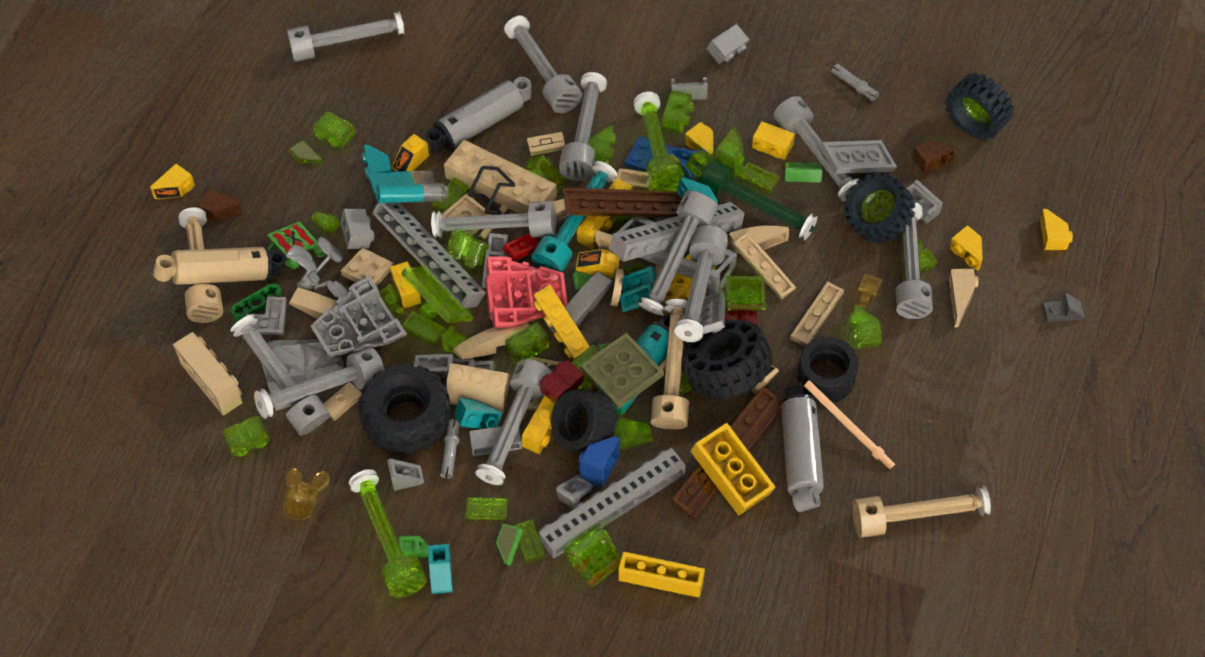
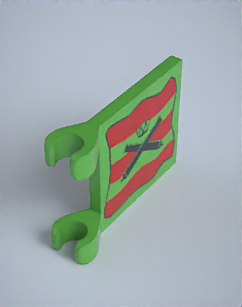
(294, 235)

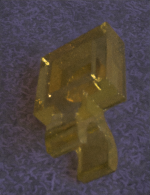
(868, 287)

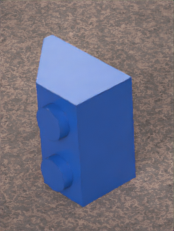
(599, 461)

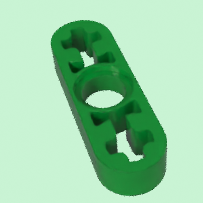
(241, 305)

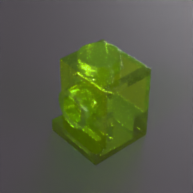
(701, 159)

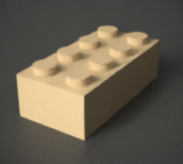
(208, 373)

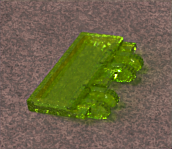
(436, 295)

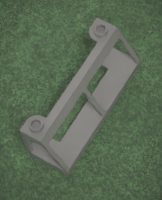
(687, 266)

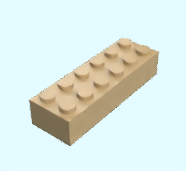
(528, 188)

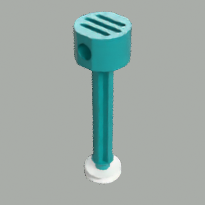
(554, 252)

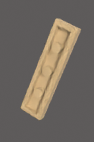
(764, 266)
(816, 314)

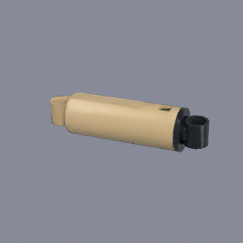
(219, 265)

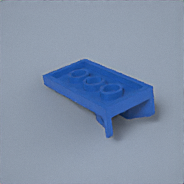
(642, 154)

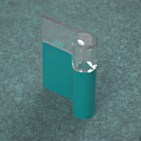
(406, 187)

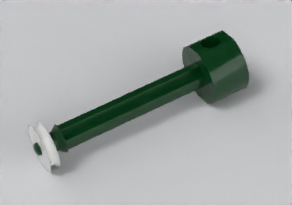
(720, 180)

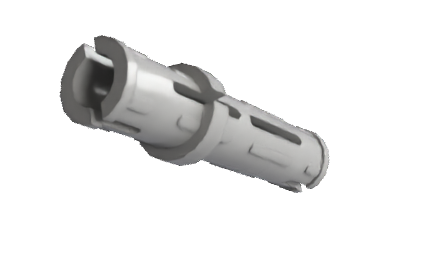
(860, 86)
(451, 441)

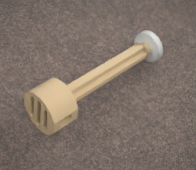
(201, 300)
(670, 410)
(871, 516)

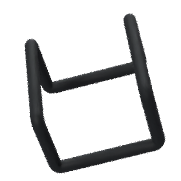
(490, 201)

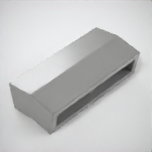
(485, 439)

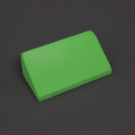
(803, 172)

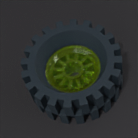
(979, 106)
(872, 196)

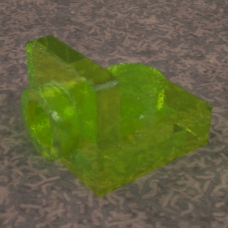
(452, 339)

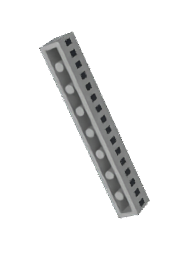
(661, 234)
(429, 253)
(612, 502)

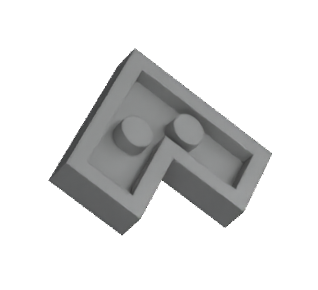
(274, 318)

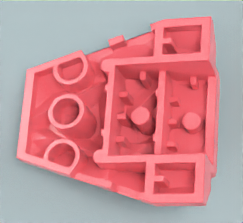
(512, 290)

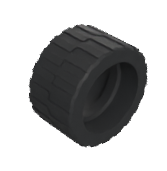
(830, 350)
(566, 419)

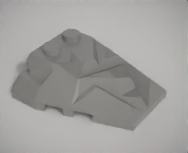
(357, 322)
(302, 361)

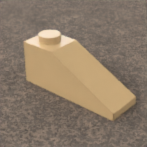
(962, 287)

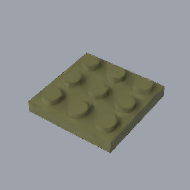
(622, 370)

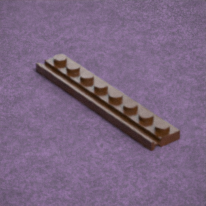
(621, 202)
(748, 428)

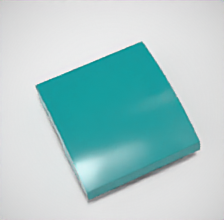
(636, 286)

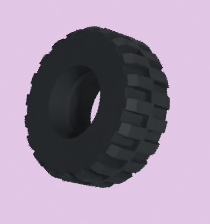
(728, 360)

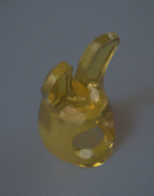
(302, 497)

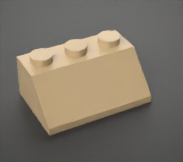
(478, 384)

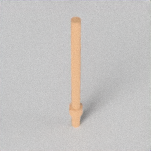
(877, 452)

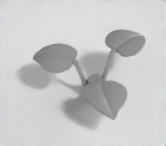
(310, 280)

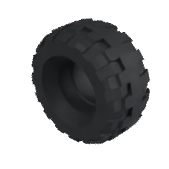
(404, 385)

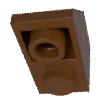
(933, 154)
(220, 207)

